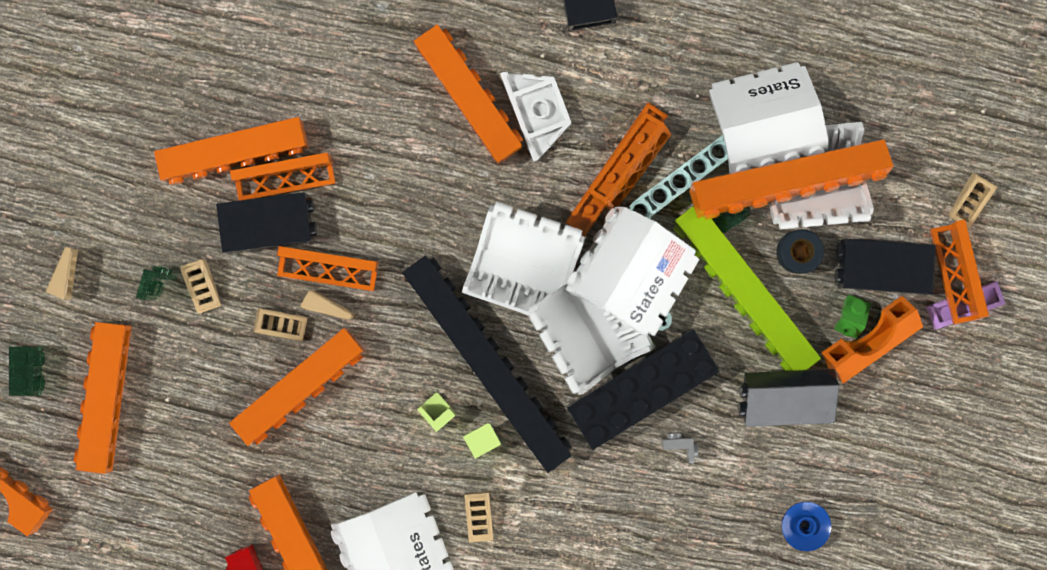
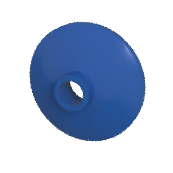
(814, 535)

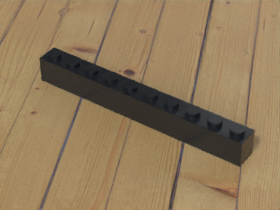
(487, 364)

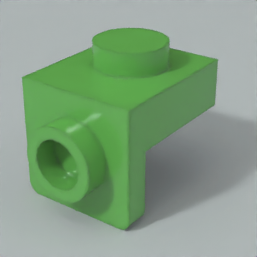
(853, 317)

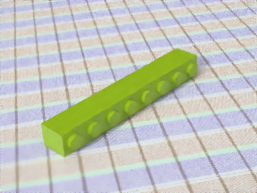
(747, 291)

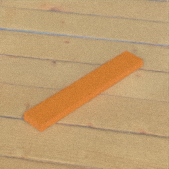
(589, 207)

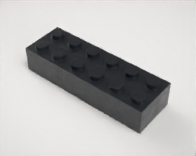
(642, 388)

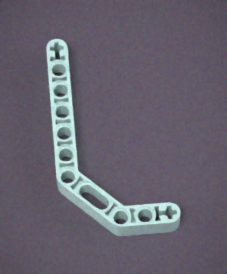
(672, 192)

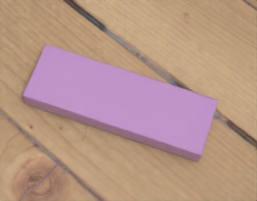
(940, 313)

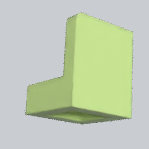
(436, 411)
(482, 440)

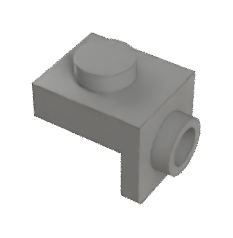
(676, 441)

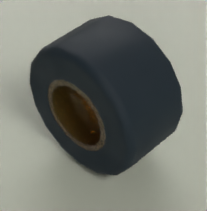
(808, 251)

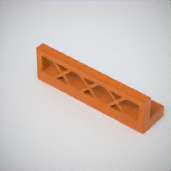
(630, 161)
(282, 167)
(322, 258)
(968, 271)

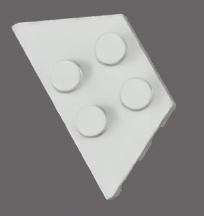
(537, 109)

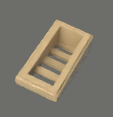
(964, 195)
(63, 276)
(189, 280)
(318, 303)
(278, 333)
(478, 496)

